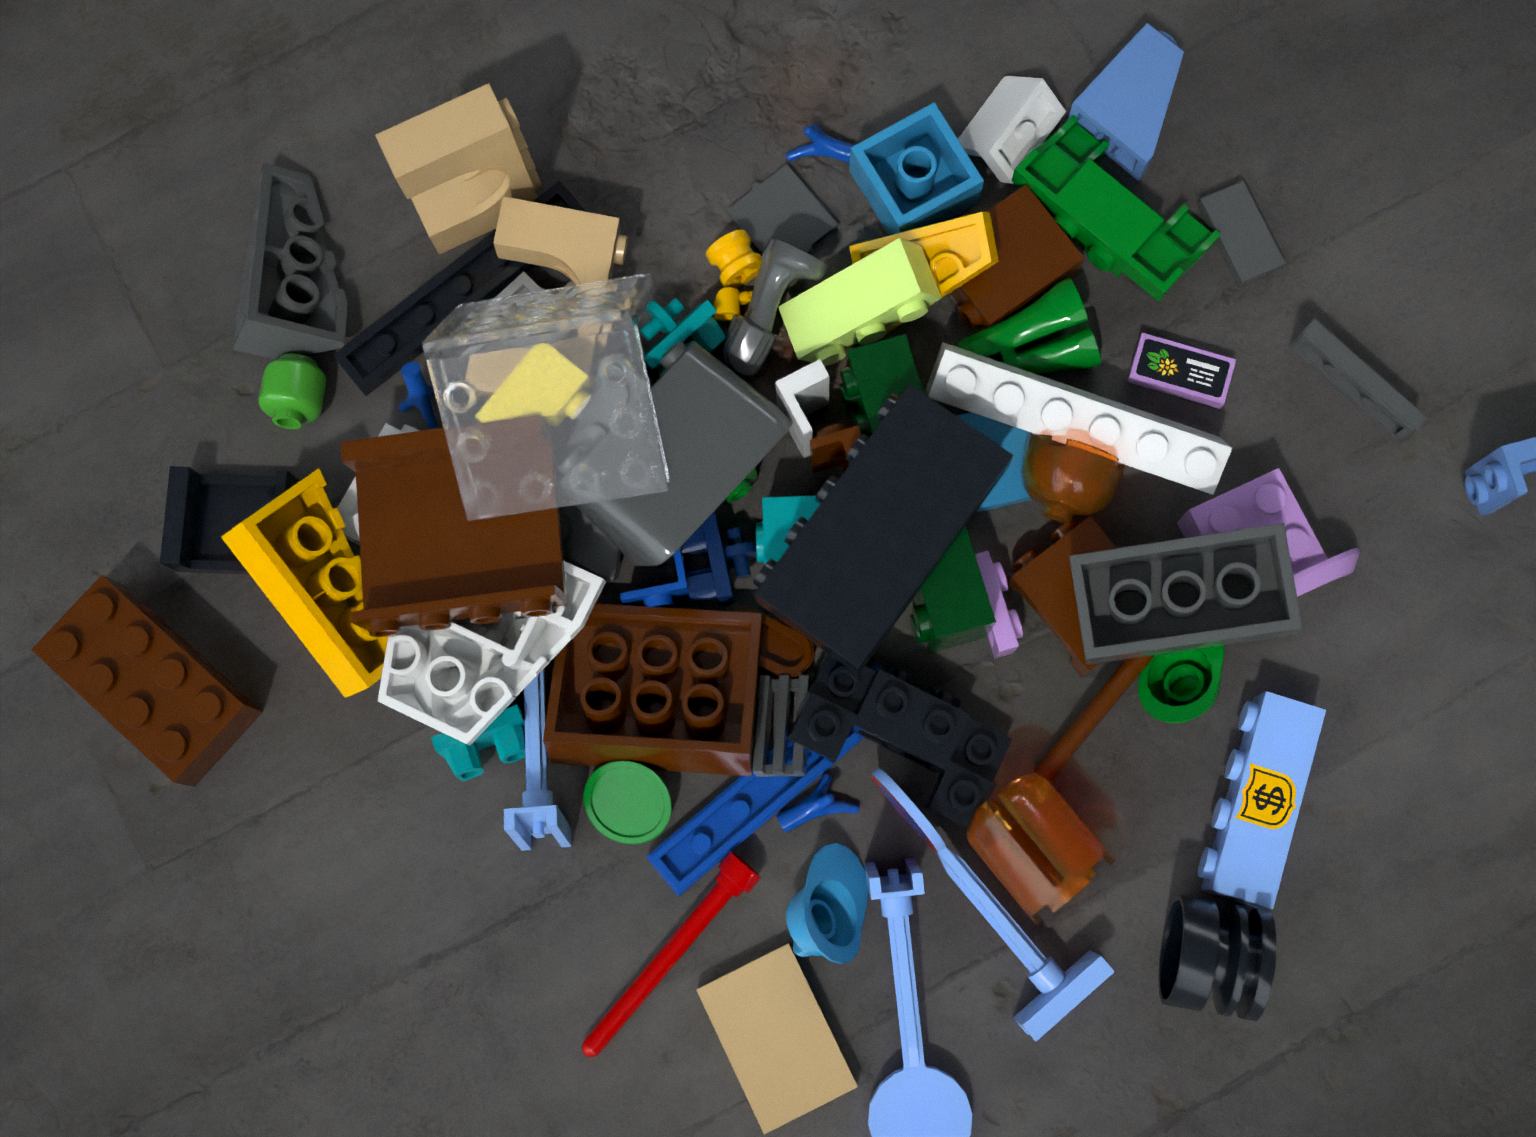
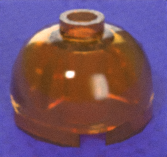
(1069, 477)

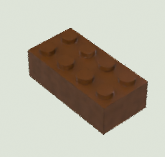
(147, 681)

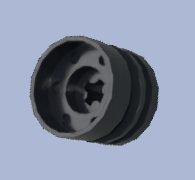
(1228, 959)

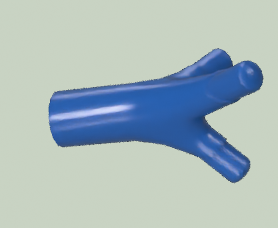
(822, 146)
(418, 393)
(814, 806)

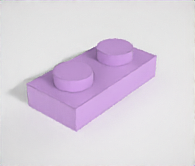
(1007, 627)

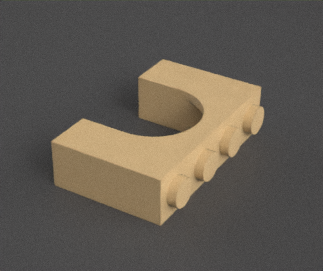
(461, 165)
(560, 238)

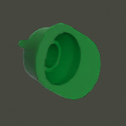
(1181, 684)

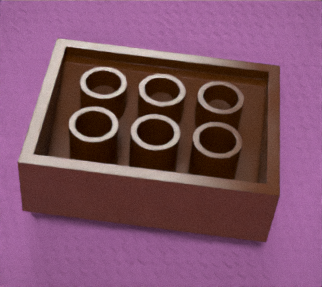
(657, 690)

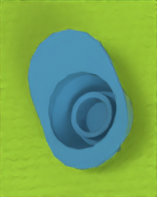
(831, 907)

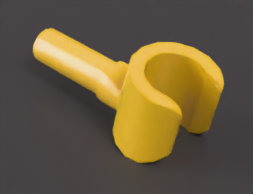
(728, 303)

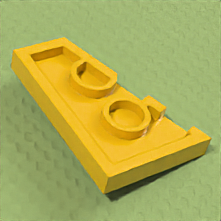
(953, 248)

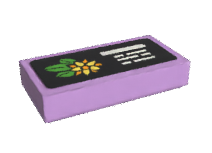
(1181, 370)

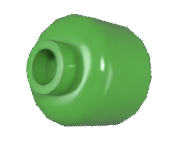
(292, 391)

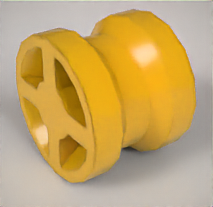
(734, 258)

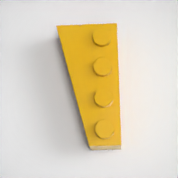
(312, 579)

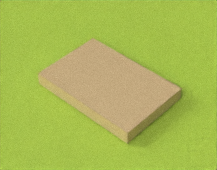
(776, 1038)

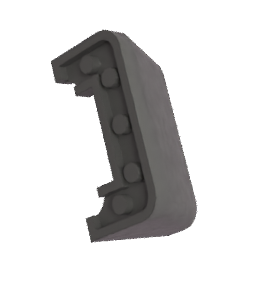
(711, 439)

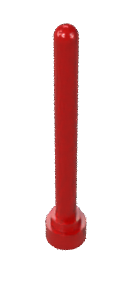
(732, 880)

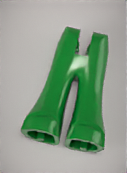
(1052, 312)

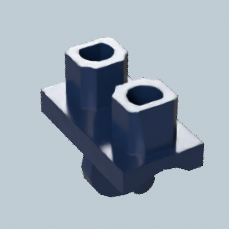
(714, 581)

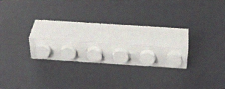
(1075, 414)

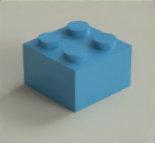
(915, 172)

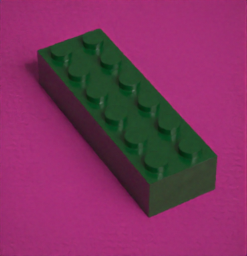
(953, 601)

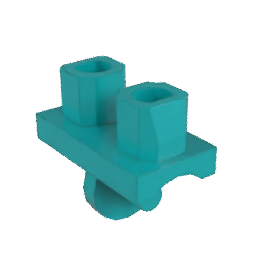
(696, 325)
(505, 732)

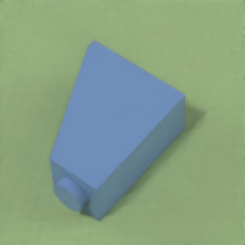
(1131, 99)

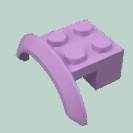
(1271, 502)

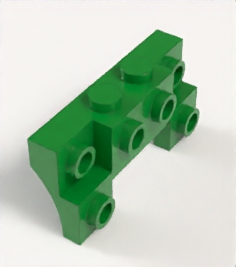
(1106, 217)

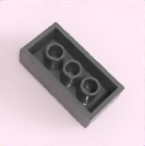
(1185, 594)

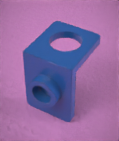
(663, 594)

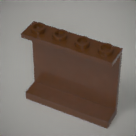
(424, 555)

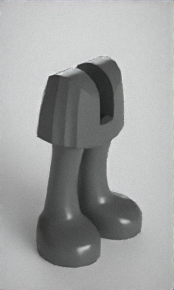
(751, 335)

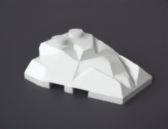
(474, 671)

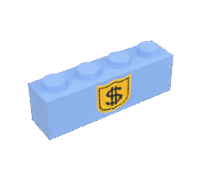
(1262, 800)

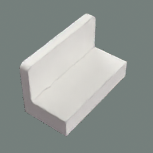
(1012, 124)
(800, 396)

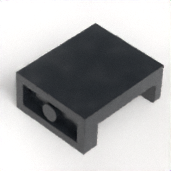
(206, 508)

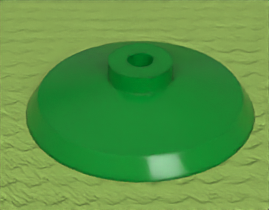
(627, 802)

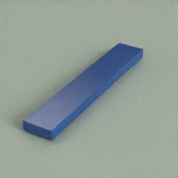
(734, 818)

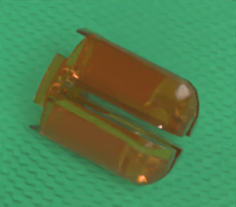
(1053, 829)

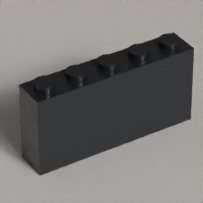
(881, 527)

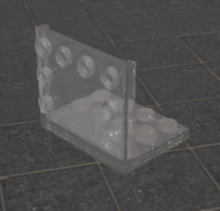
(548, 398)

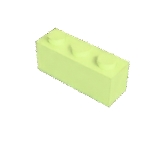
(860, 302)

